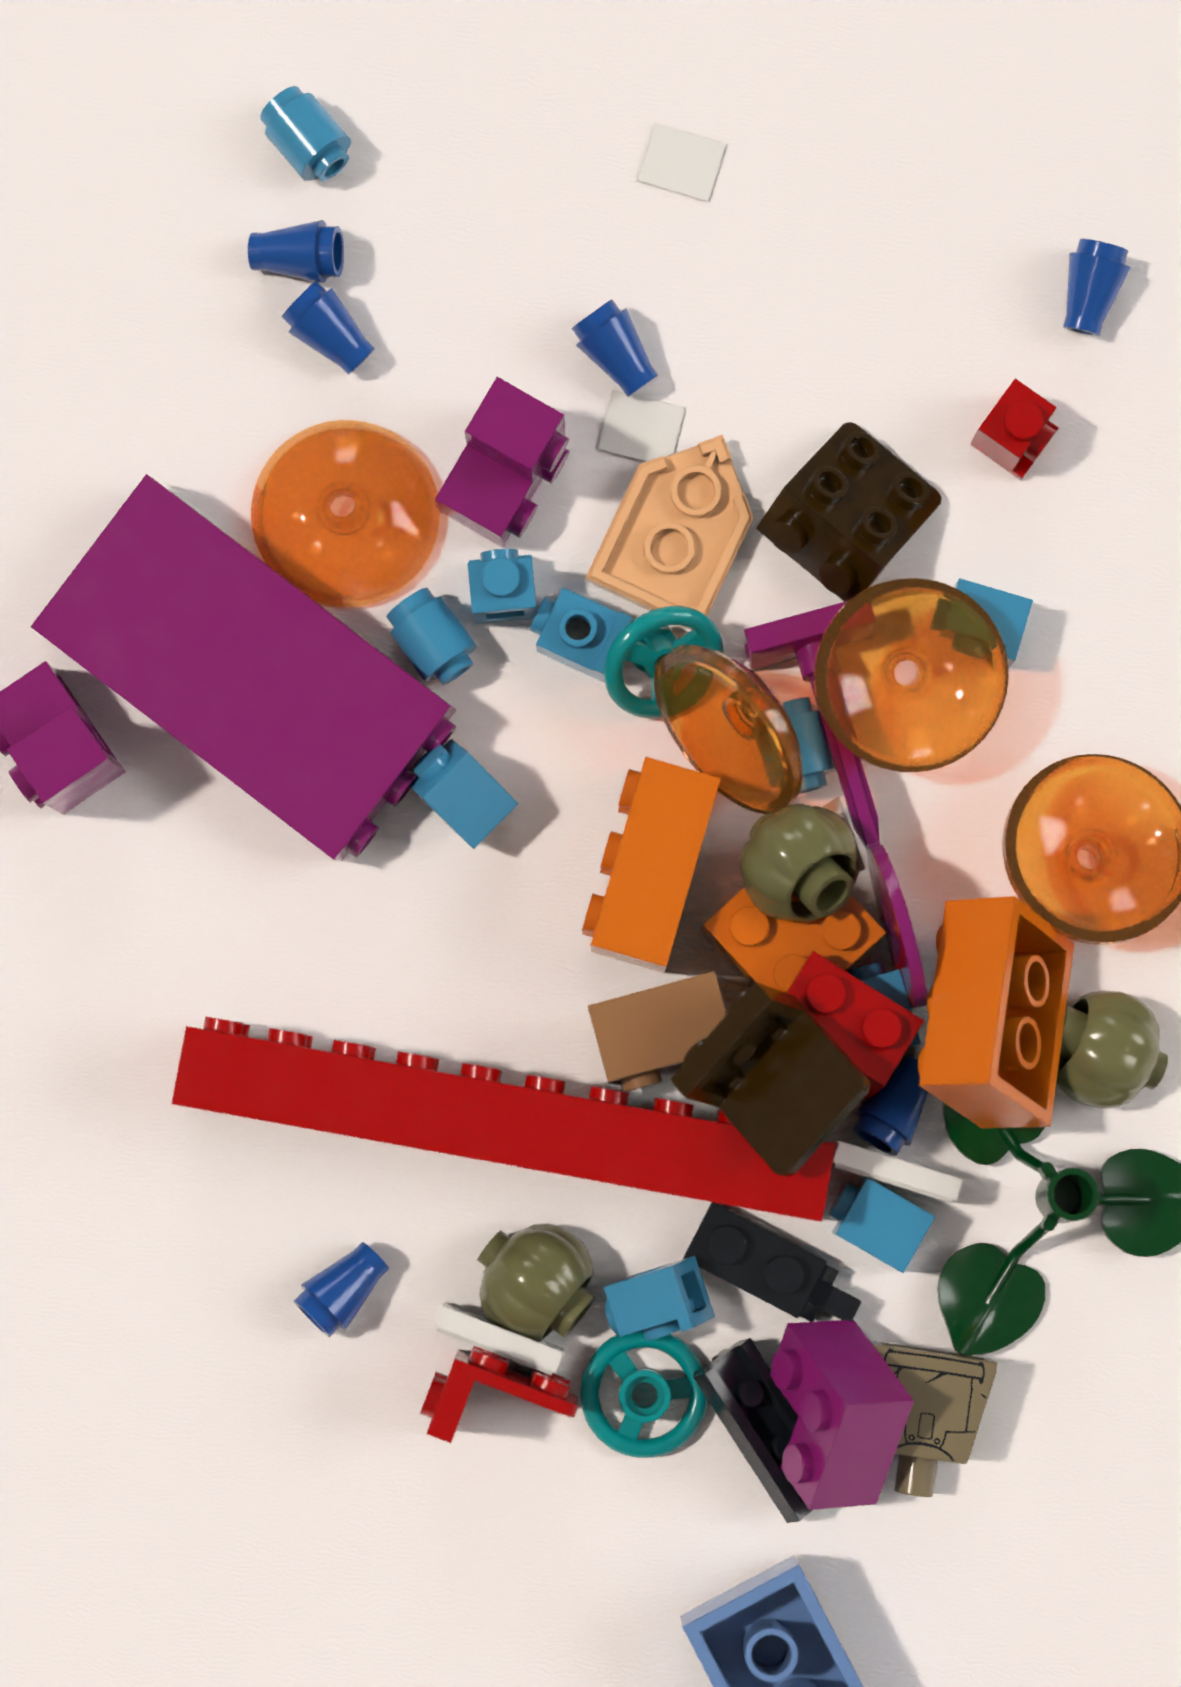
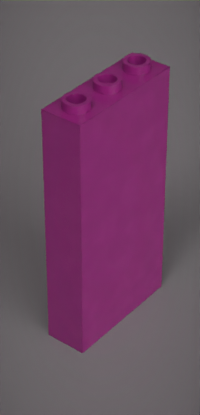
(245, 670)

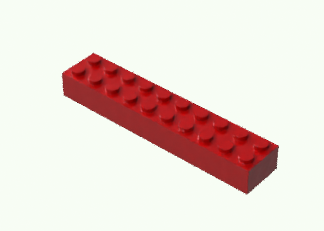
(488, 1119)

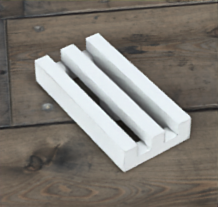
(896, 1172)
(495, 1339)

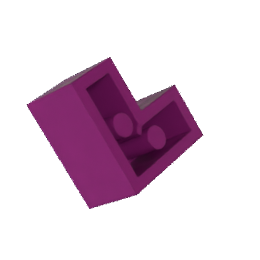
(507, 455)
(53, 742)
(846, 1411)

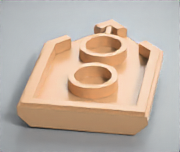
(675, 531)

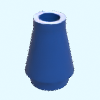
(299, 251)
(1093, 283)
(327, 327)
(615, 347)
(893, 1113)
(341, 1289)

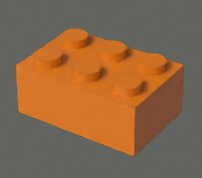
(650, 863)
(996, 1013)

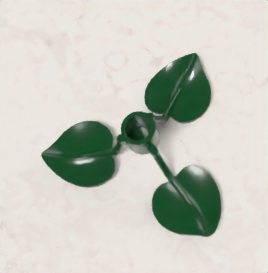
(996, 1301)

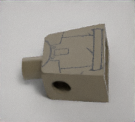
(945, 1414)

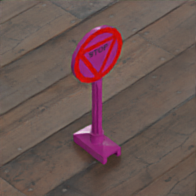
(799, 639)

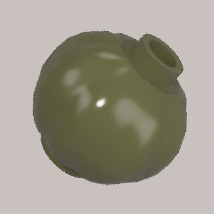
(803, 854)
(1109, 1050)
(536, 1281)

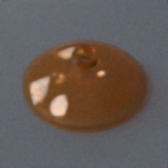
(352, 556)
(956, 683)
(730, 726)
(1123, 821)

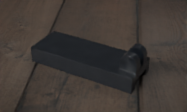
(755, 1417)

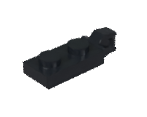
(768, 1266)

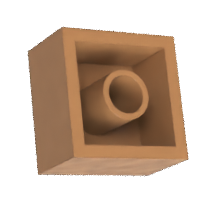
(654, 1028)

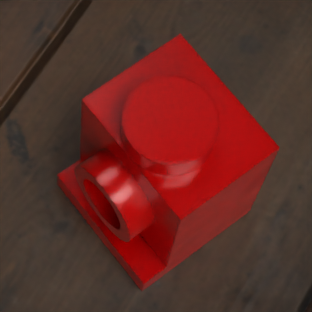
(1016, 429)

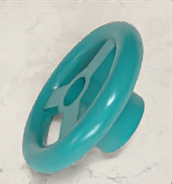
(644, 645)
(626, 1438)

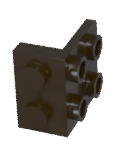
(849, 511)
(773, 1076)

